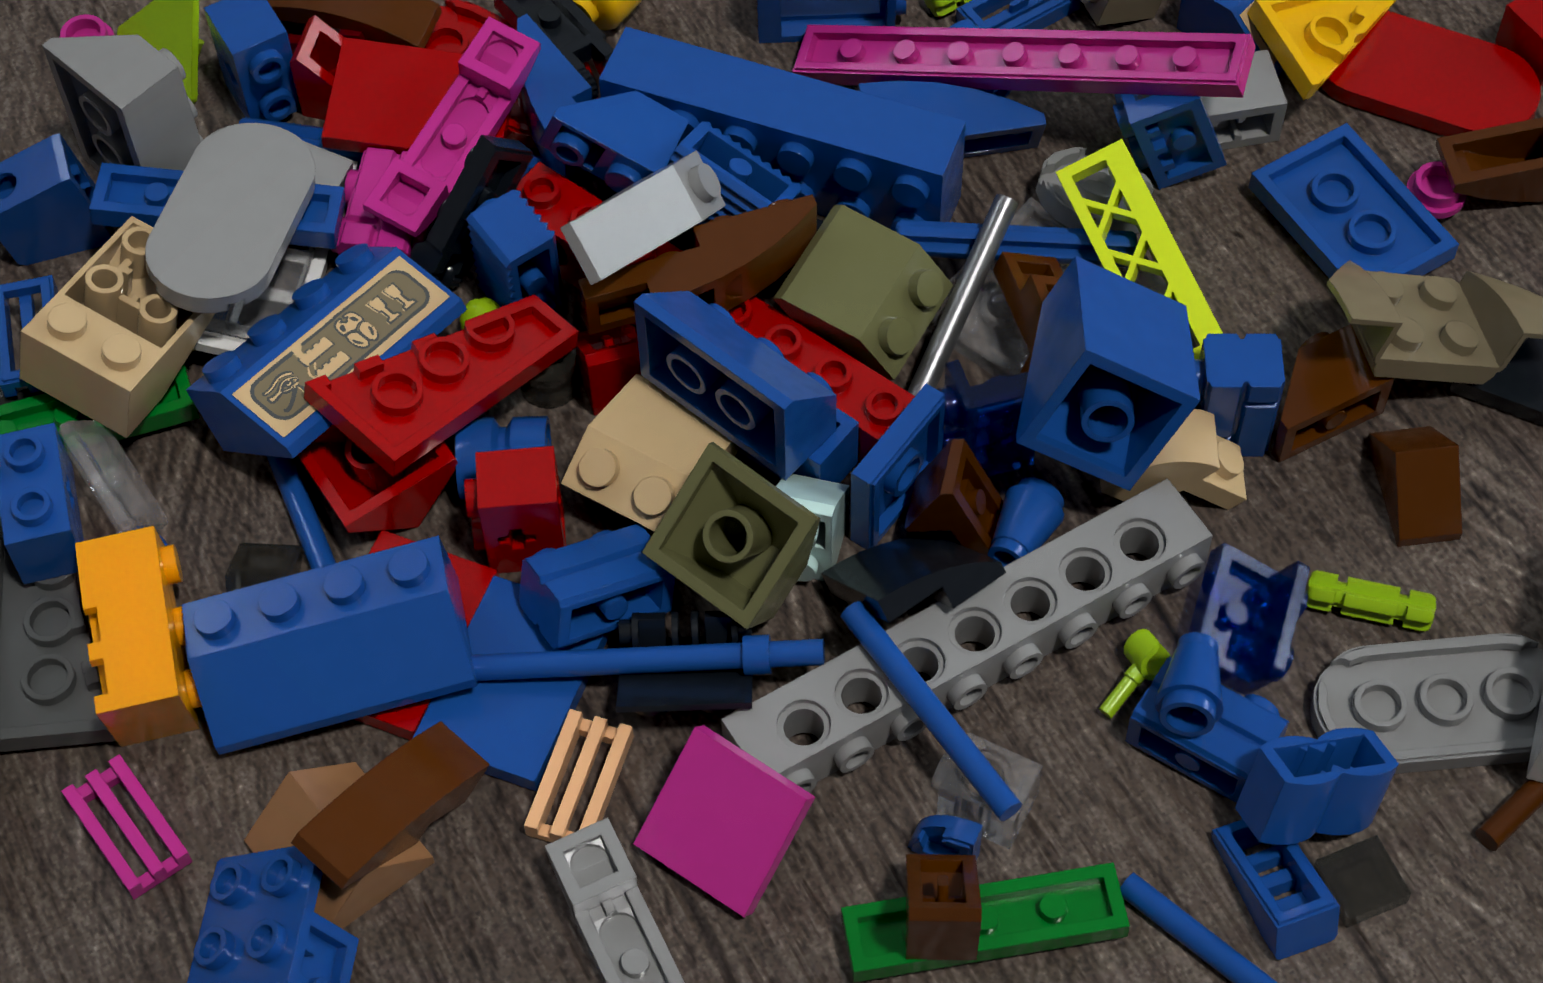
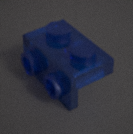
(1250, 616)

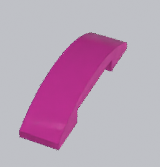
(474, 106)

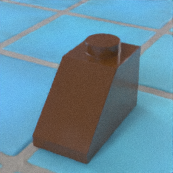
(1328, 392)

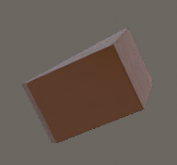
(1419, 484)
(942, 907)

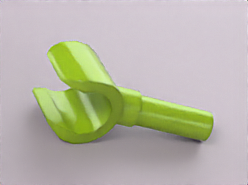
(1146, 657)

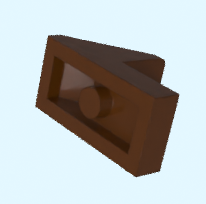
(955, 497)

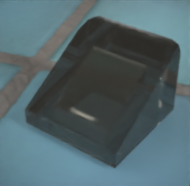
(261, 563)

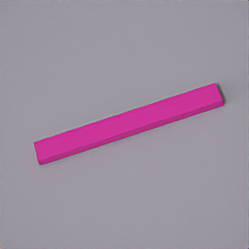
(1031, 59)

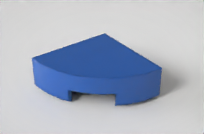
(946, 836)

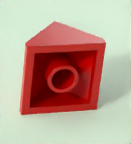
(365, 493)

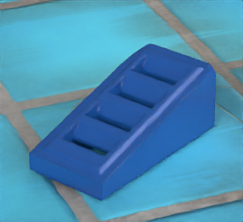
(1287, 923)

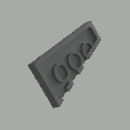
(45, 664)

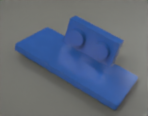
(265, 925)

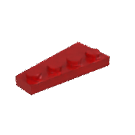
(427, 394)

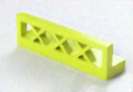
(1151, 225)

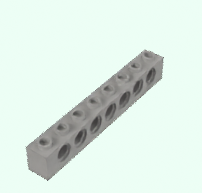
(1150, 524)

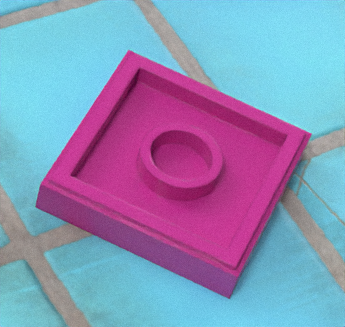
(724, 820)

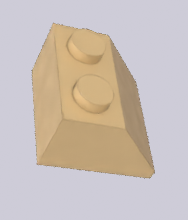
(640, 452)

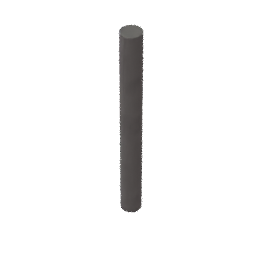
(964, 293)

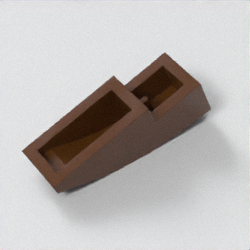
(1496, 161)
(391, 805)

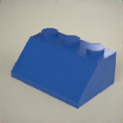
(733, 379)

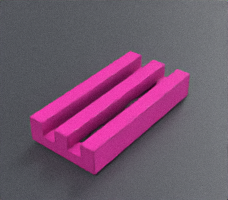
(100, 786)

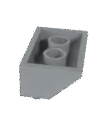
(124, 100)

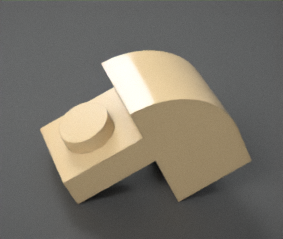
(1194, 463)

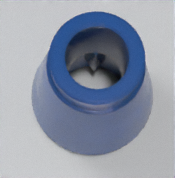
(1026, 519)
(1191, 687)

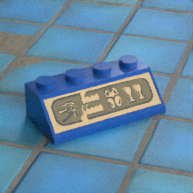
(360, 309)

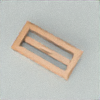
(595, 733)

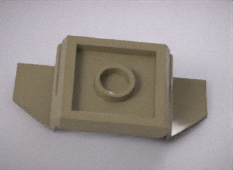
(1436, 325)

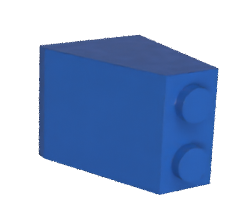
(1107, 375)

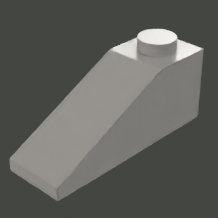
(643, 216)

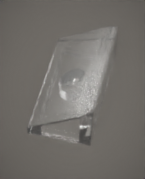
(111, 476)

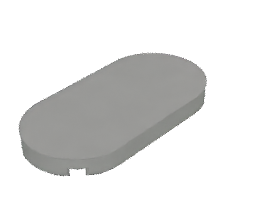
(230, 217)
(1437, 699)

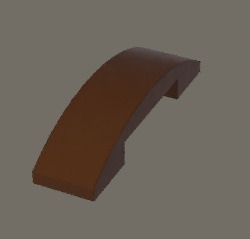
(379, 20)

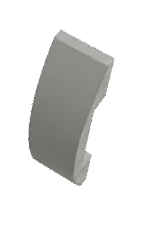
(610, 907)

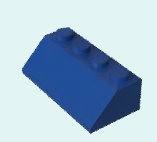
(329, 645)

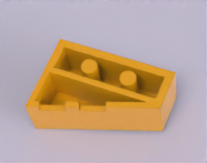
(137, 636)

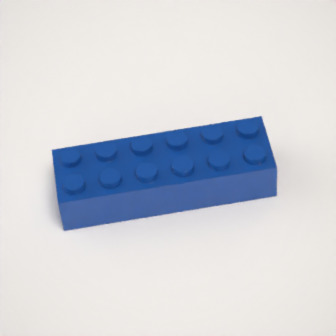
(829, 138)

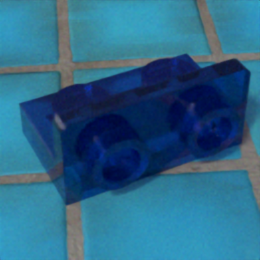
(986, 418)

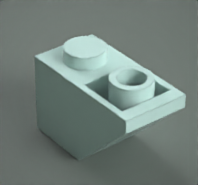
(831, 504)

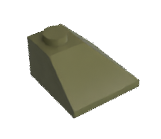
(734, 538)

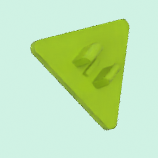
(172, 27)

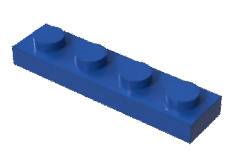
(144, 191)

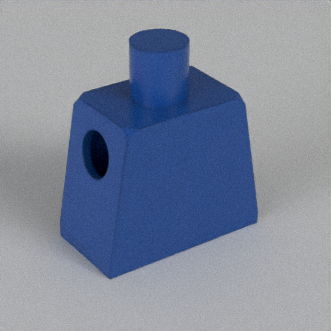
(47, 204)

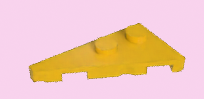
(1314, 35)

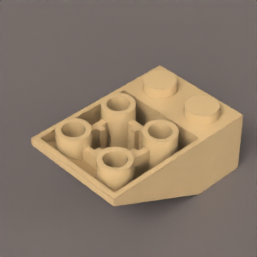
(110, 336)

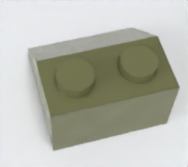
(864, 290)

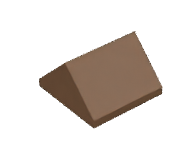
(296, 804)

